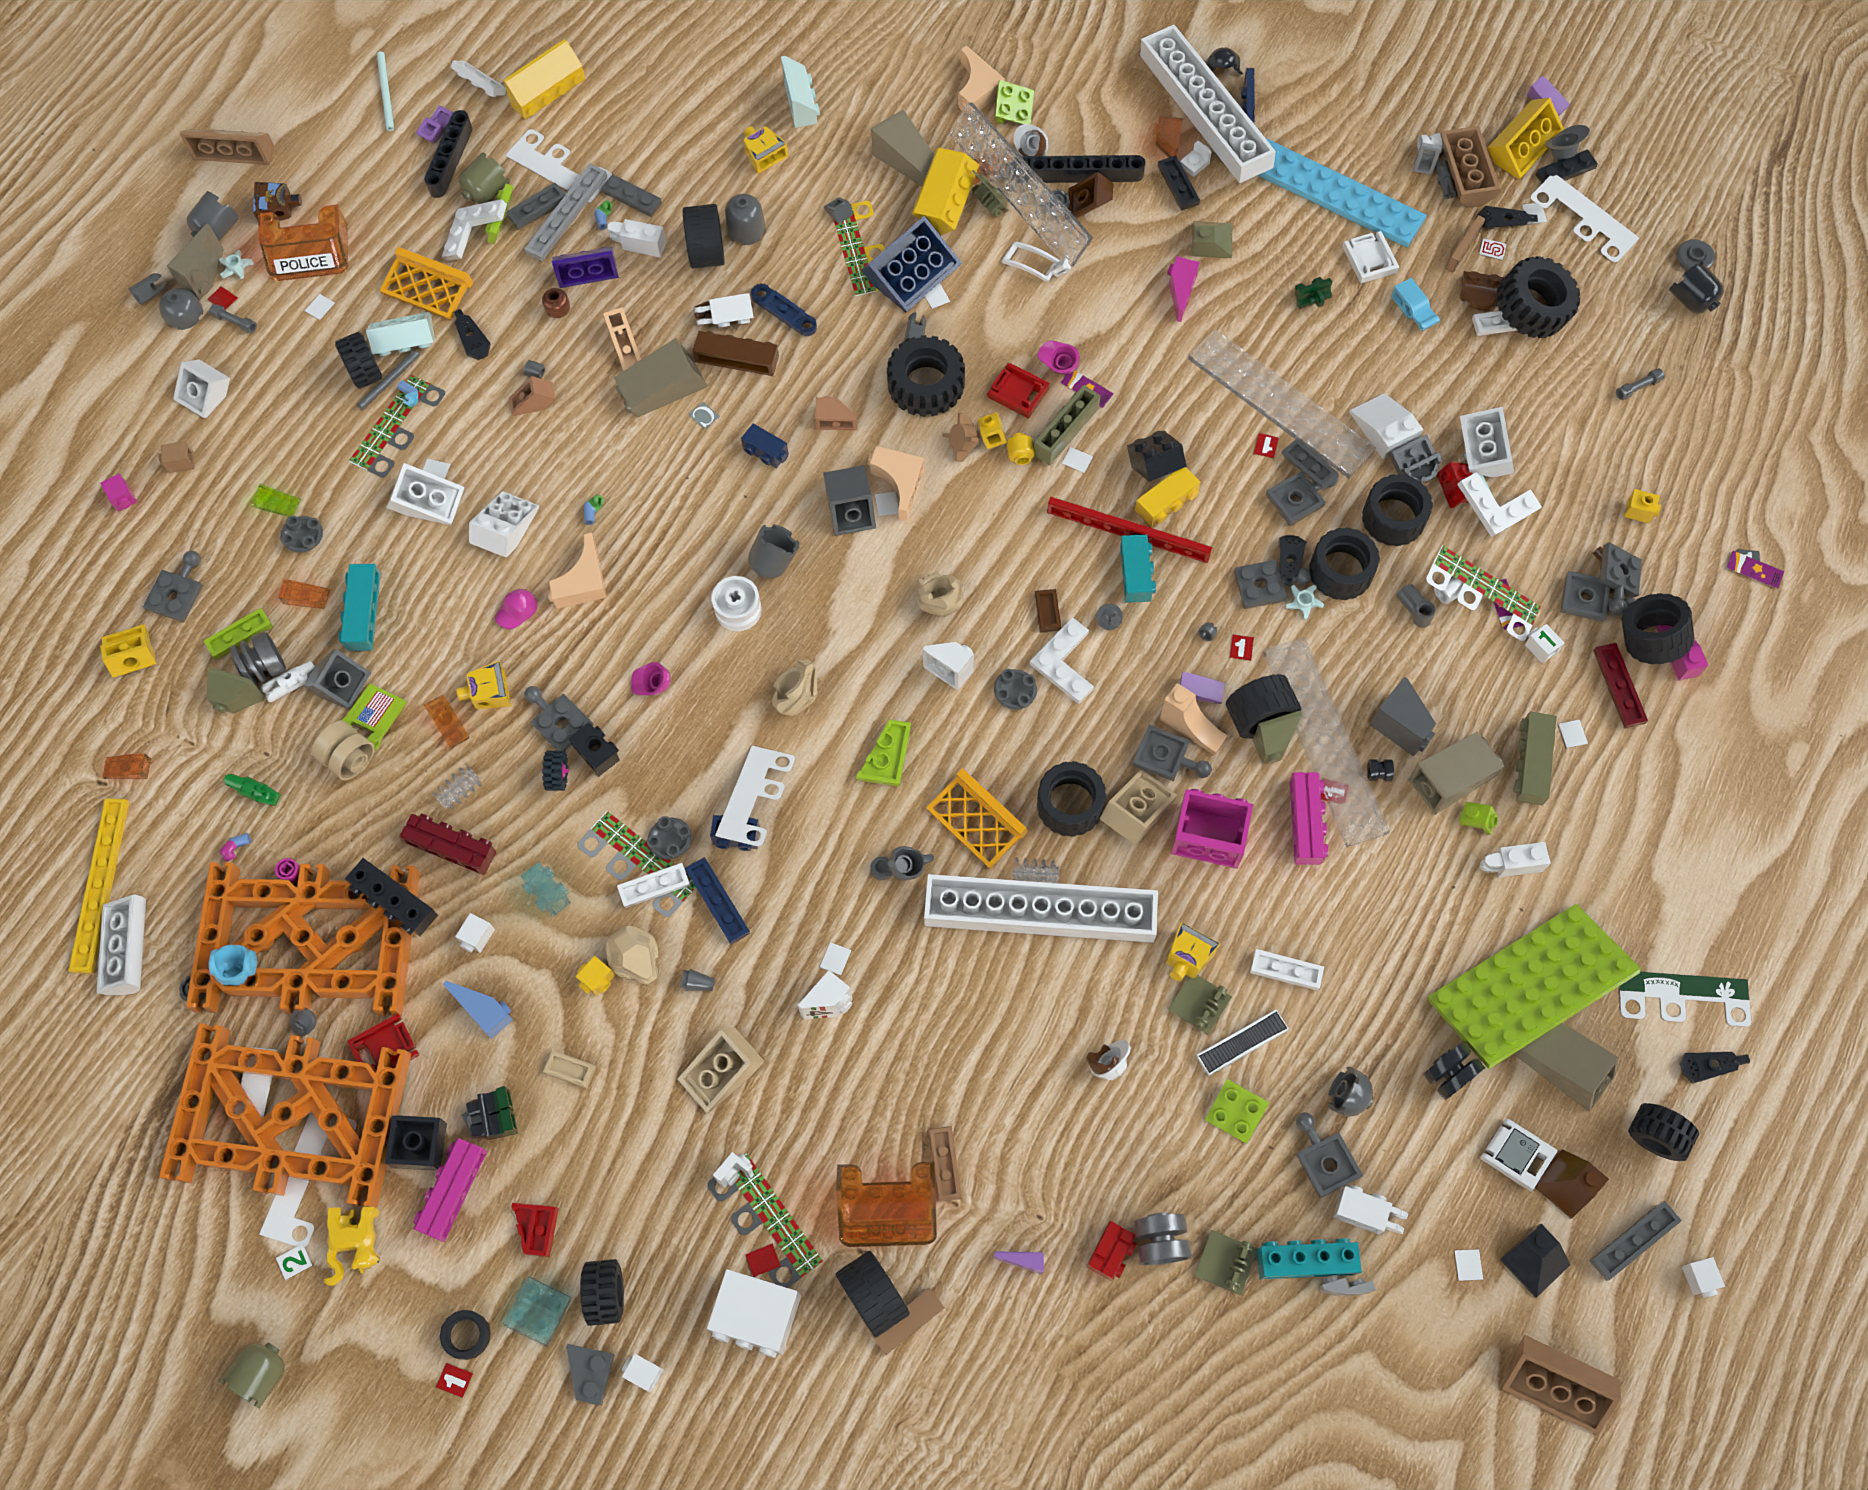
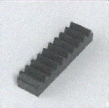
(1635, 1240)

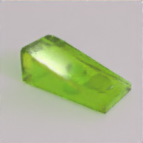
(275, 501)

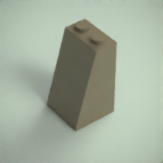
(659, 379)
(1455, 772)
(1571, 1064)

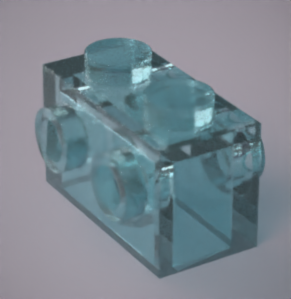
(549, 894)

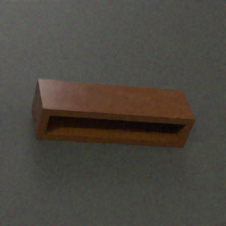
(736, 353)

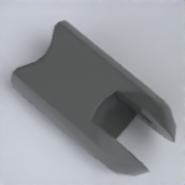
(146, 289)
(913, 329)

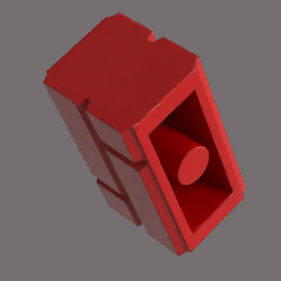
(1111, 1251)

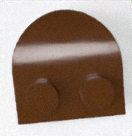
(1480, 290)

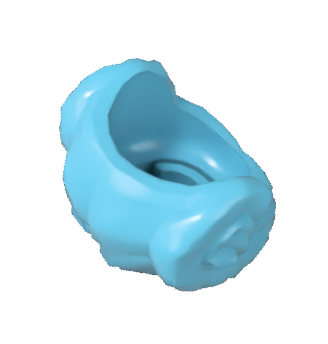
(232, 964)

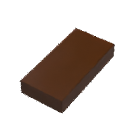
(1047, 610)

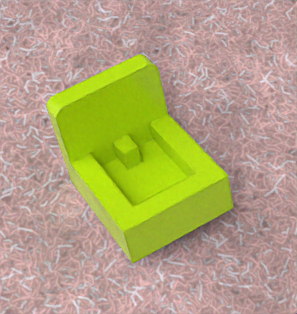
(1479, 816)

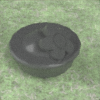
(1109, 616)
(303, 1022)

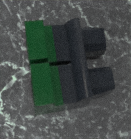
(495, 1113)

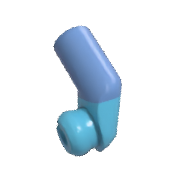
(411, 392)

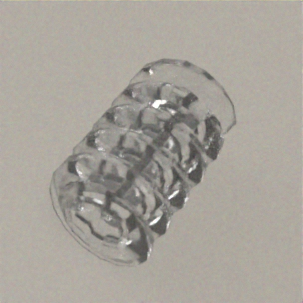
(457, 787)
(1035, 872)

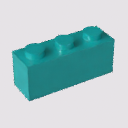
(1137, 568)

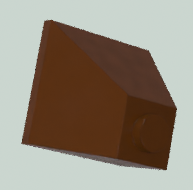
(1089, 194)
(1570, 1182)

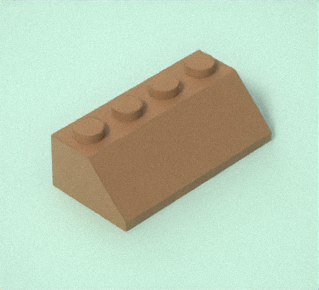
(228, 146)
(1562, 1385)

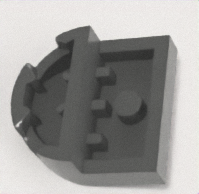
(1417, 459)

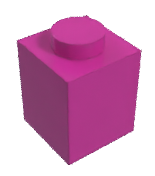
(118, 492)

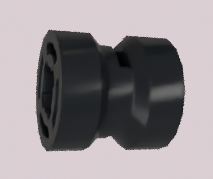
(1380, 770)

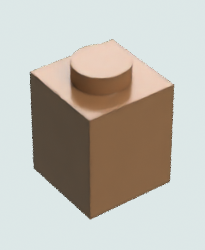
(177, 457)

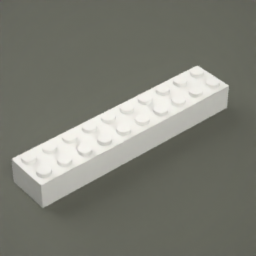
(1207, 104)
(1041, 908)

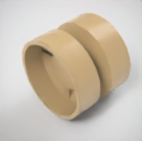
(343, 750)

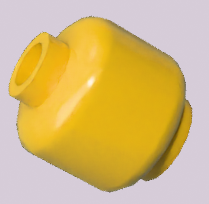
(1020, 449)

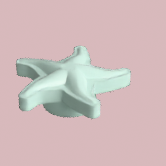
(235, 265)
(1304, 600)

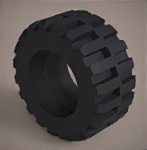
(1551, 283)
(919, 354)

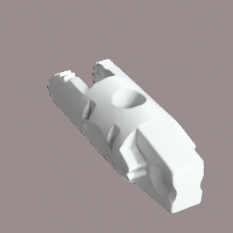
(287, 681)

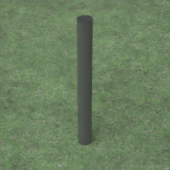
(388, 380)

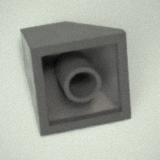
(337, 679)

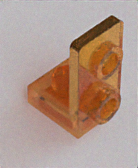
(446, 721)

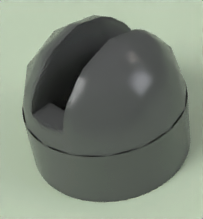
(1207, 631)

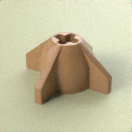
(963, 437)

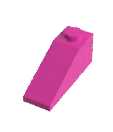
(1182, 279)
(1691, 664)

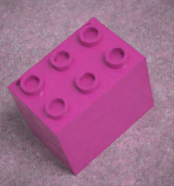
(1212, 828)

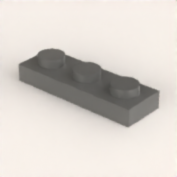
(631, 195)
(535, 206)
(1310, 464)

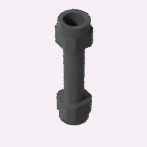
(246, 324)
(1627, 390)

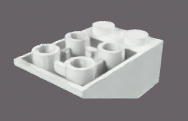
(502, 524)

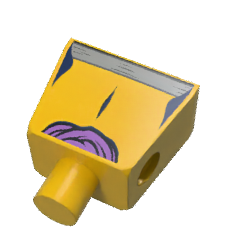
(764, 148)
(486, 687)
(1190, 952)

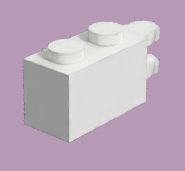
(638, 237)
(727, 310)
(1517, 860)
(1367, 1211)

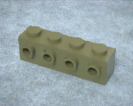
(1066, 425)
(1535, 758)

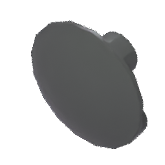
(301, 533)
(1015, 689)
(669, 838)

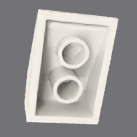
(1386, 424)
(424, 496)

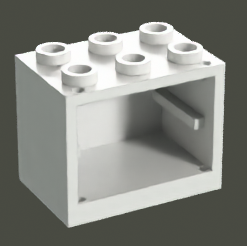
(753, 1313)

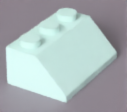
(799, 93)
(401, 334)

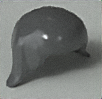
(907, 863)

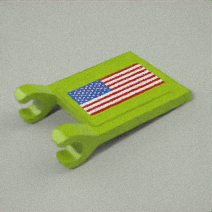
(375, 712)

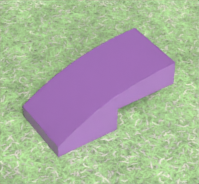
(433, 128)

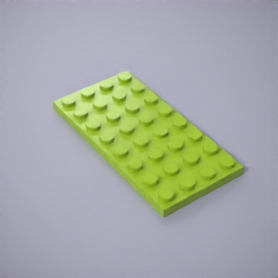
(1533, 985)

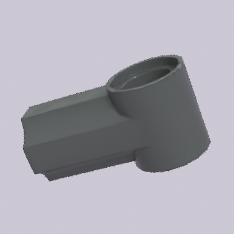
(1416, 604)

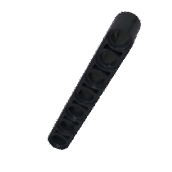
(1077, 168)

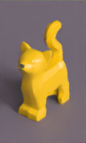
(346, 1237)

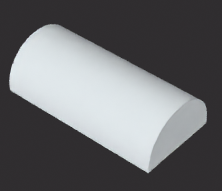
(121, 946)

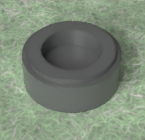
(879, 868)

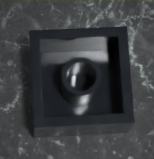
(1156, 455)
(416, 1143)

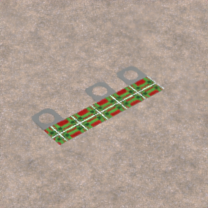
(634, 852)

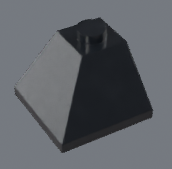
(1536, 1260)

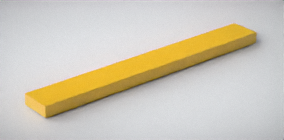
(98, 885)

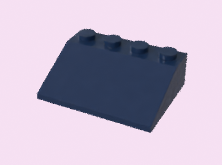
(912, 265)

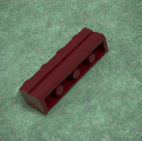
(448, 844)

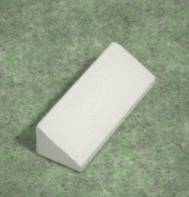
(256, 1087)

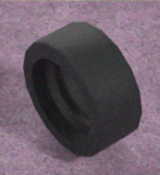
(448, 1325)

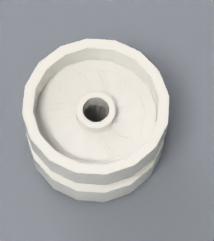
(736, 603)

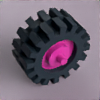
(555, 770)

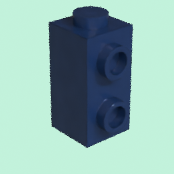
(764, 446)

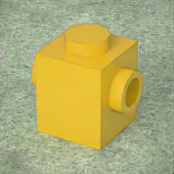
(992, 430)
(1642, 506)
(594, 976)

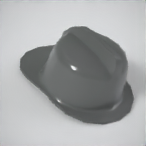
(1567, 142)

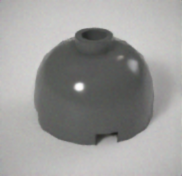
(180, 308)
(1351, 1093)

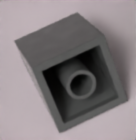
(849, 500)
(1405, 719)

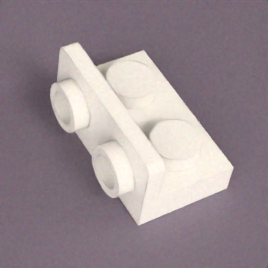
(728, 1172)

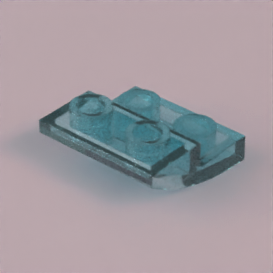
(537, 1311)

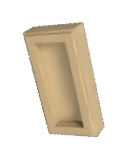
(569, 1069)

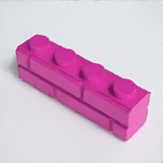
(1307, 818)
(450, 1189)

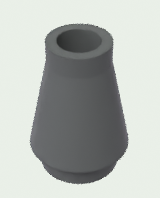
(696, 981)

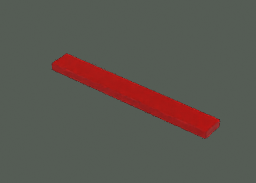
(1125, 528)

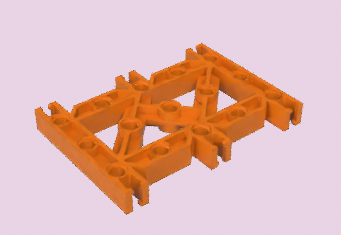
(288, 919)
(218, 1077)

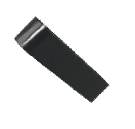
(448, 153)

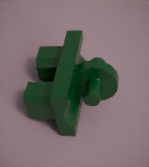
(1314, 293)

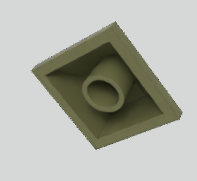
(1211, 239)
(231, 692)
(1274, 736)

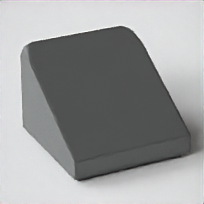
(839, 209)

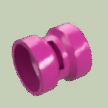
(291, 874)

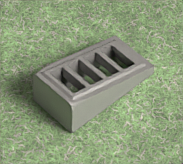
(1426, 158)

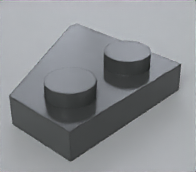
(589, 1373)

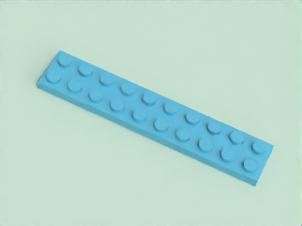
(1344, 196)

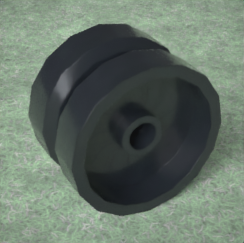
(1451, 1067)

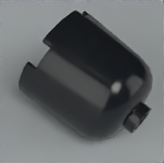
(1699, 289)

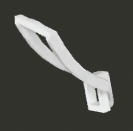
(1057, 269)

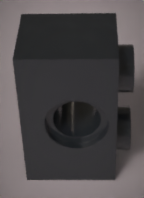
(598, 760)

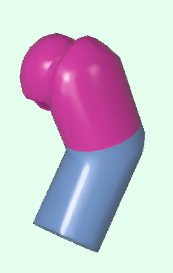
(227, 850)

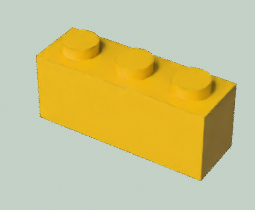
(1167, 496)

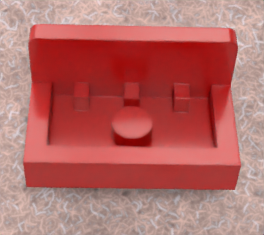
(1449, 478)

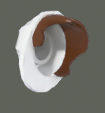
(1030, 141)
(1110, 1060)

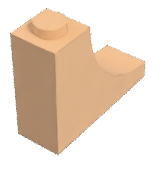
(983, 81)
(901, 472)
(582, 582)
(1184, 716)

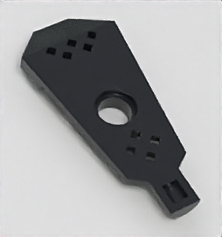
(1495, 217)
(477, 344)
(1289, 550)
(1704, 1068)

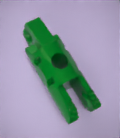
(252, 789)

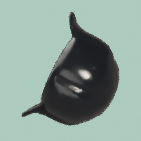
(1224, 58)

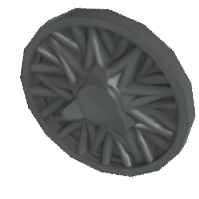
(1693, 252)

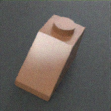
(532, 396)
(833, 415)

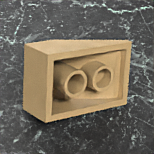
(1137, 807)
(720, 1068)

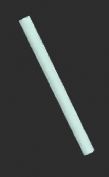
(385, 91)

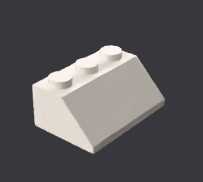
(1487, 443)

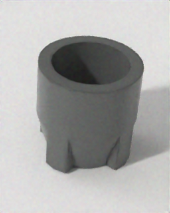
(534, 369)

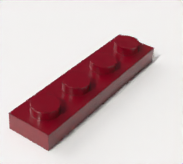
(1620, 685)

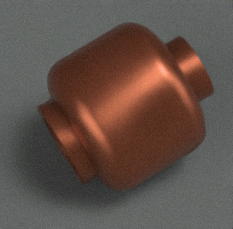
(556, 303)

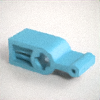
(1414, 304)

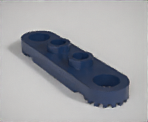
(1248, 94)
(783, 309)

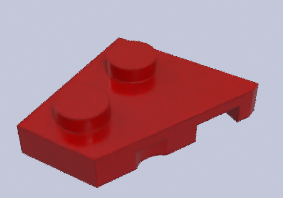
(536, 1228)

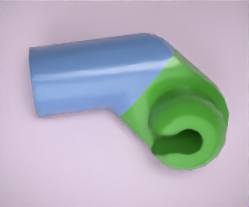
(602, 213)
(591, 508)

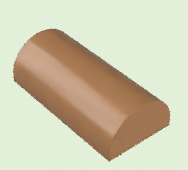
(1470, 166)

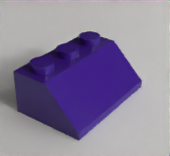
(585, 267)

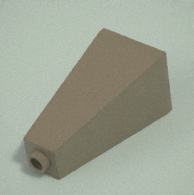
(902, 147)

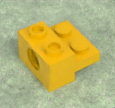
(127, 651)

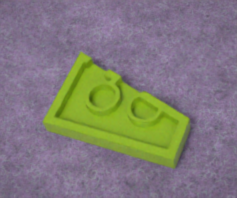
(888, 756)

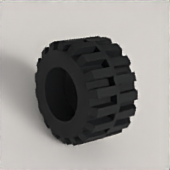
(358, 360)
(1663, 1132)
(602, 1292)

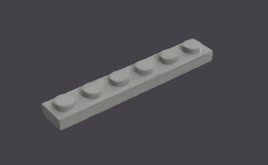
(565, 212)

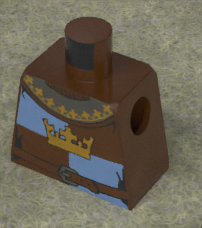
(274, 199)

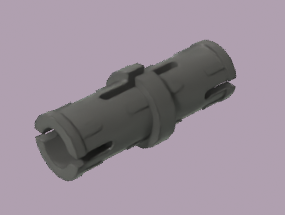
(1445, 179)

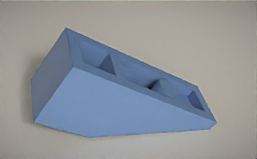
(482, 1008)

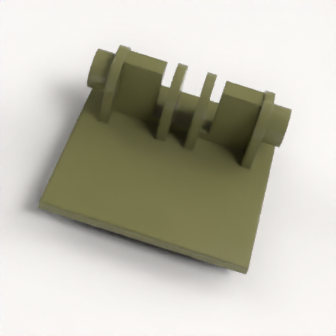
(989, 196)
(1200, 1003)
(1226, 1262)

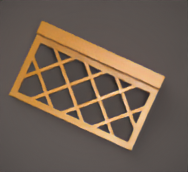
(436, 271)
(993, 809)

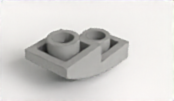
(1340, 1287)

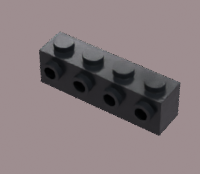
(391, 897)

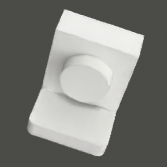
(1197, 159)

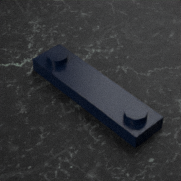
(717, 901)

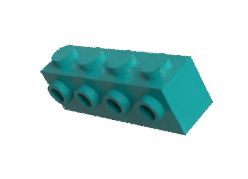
(360, 607)
(1308, 1259)

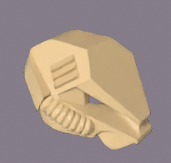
(940, 594)
(794, 695)
(633, 954)

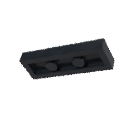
(1568, 168)
(1178, 182)

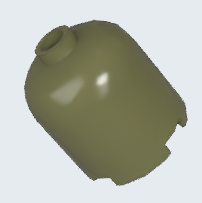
(482, 180)
(254, 1372)

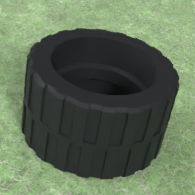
(703, 236)
(1403, 489)
(1352, 543)
(1655, 611)
(1260, 702)
(1076, 774)
(872, 1293)

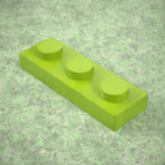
(494, 227)
(241, 630)

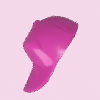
(1059, 357)
(516, 608)
(650, 679)

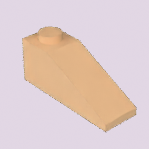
(622, 337)

